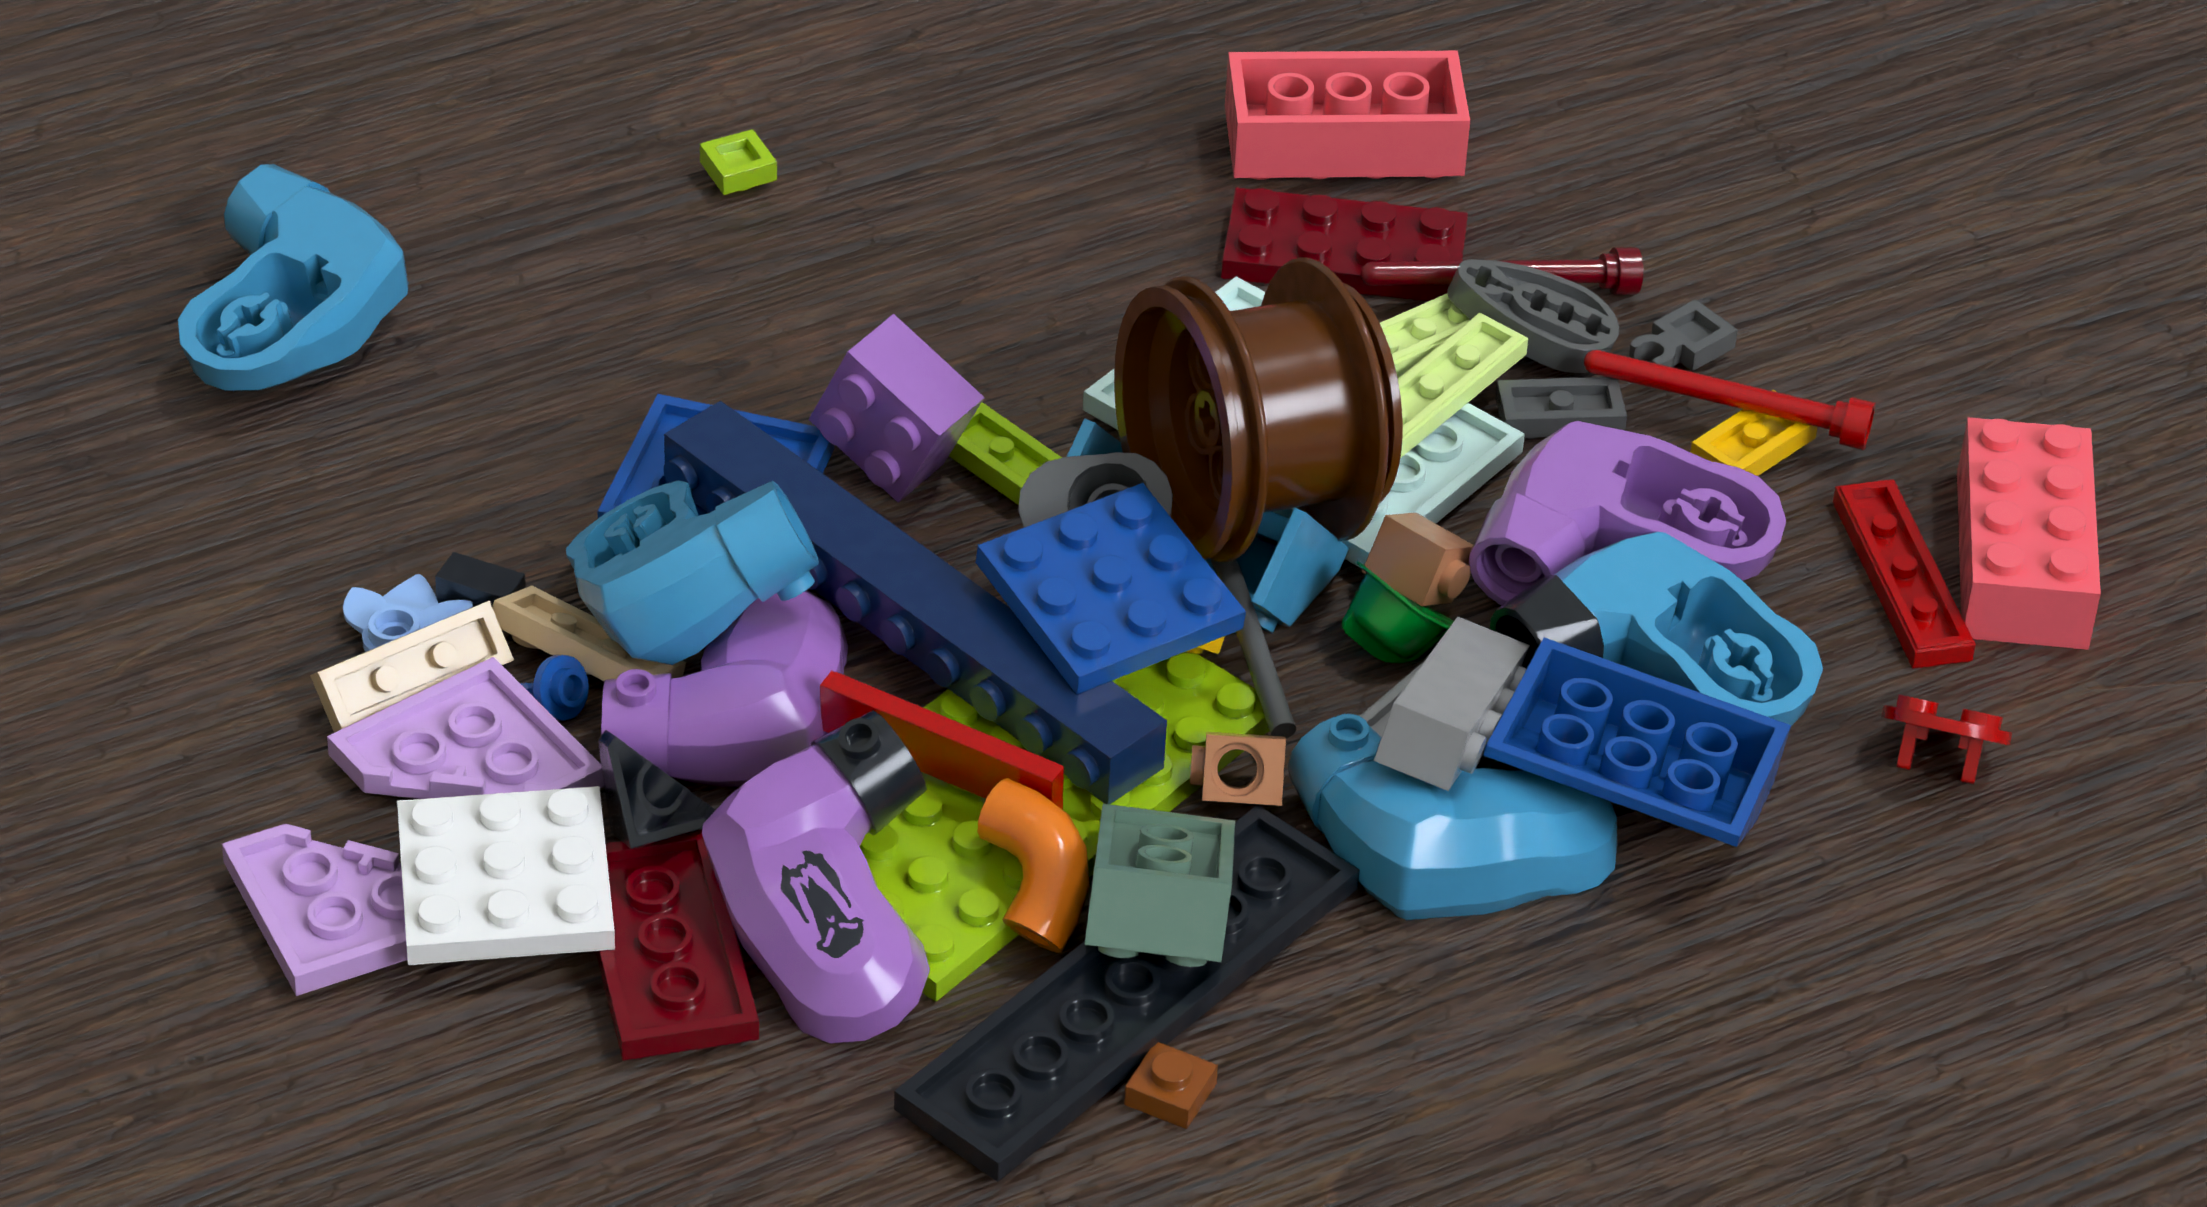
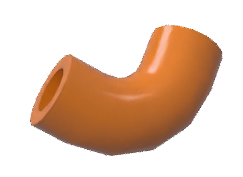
(1051, 862)

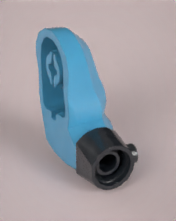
(1673, 618)

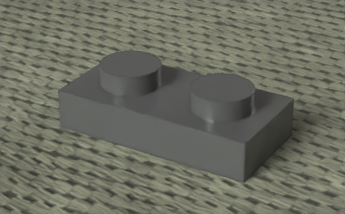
(1546, 405)

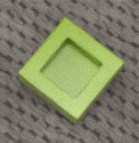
(738, 162)

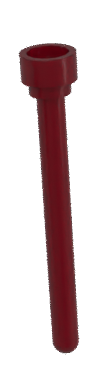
(1618, 271)

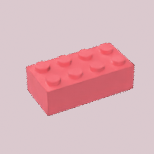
(1346, 114)
(2028, 533)

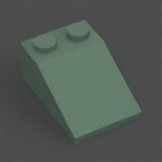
(1161, 885)

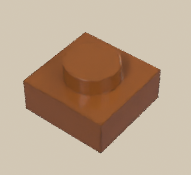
(1171, 1085)

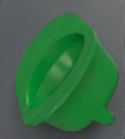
(1390, 623)

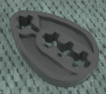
(1552, 312)

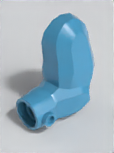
(305, 294)
(679, 579)
(1454, 851)

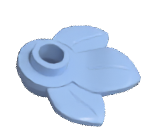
(398, 612)

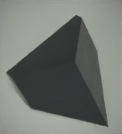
(643, 799)

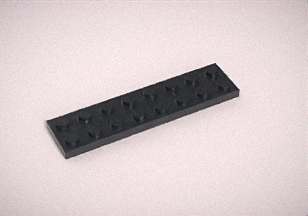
(1099, 1014)

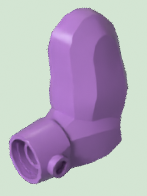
(1610, 485)
(747, 702)

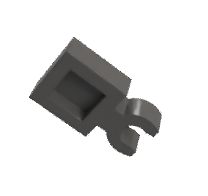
(1686, 336)

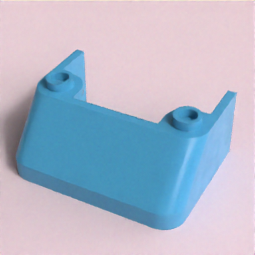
(1283, 564)

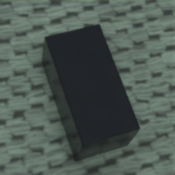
(475, 580)

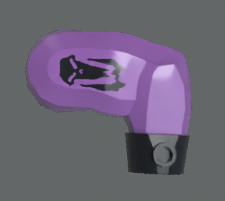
(804, 889)

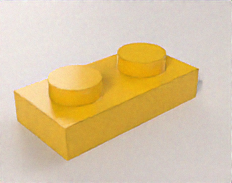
(1753, 441)

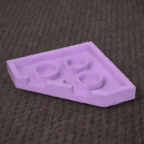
(464, 740)
(320, 904)

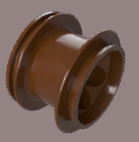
(1260, 404)

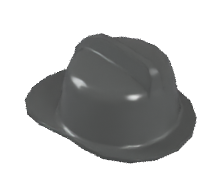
(1084, 479)

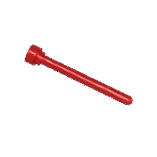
(1845, 420)

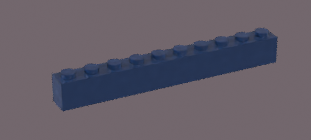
(927, 609)

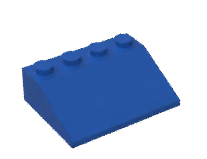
(1640, 742)

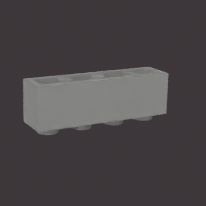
(1452, 704)

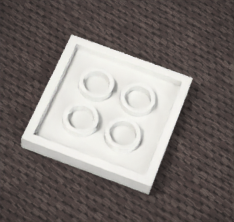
(505, 875)

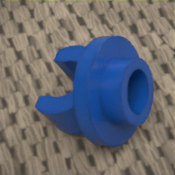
(560, 686)

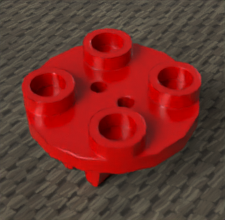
(1921, 716)

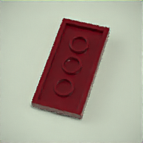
(1341, 234)
(676, 954)

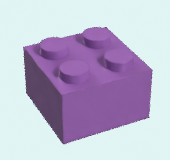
(895, 408)

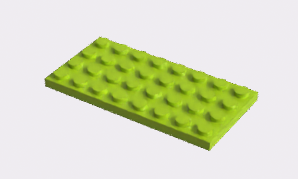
(959, 886)

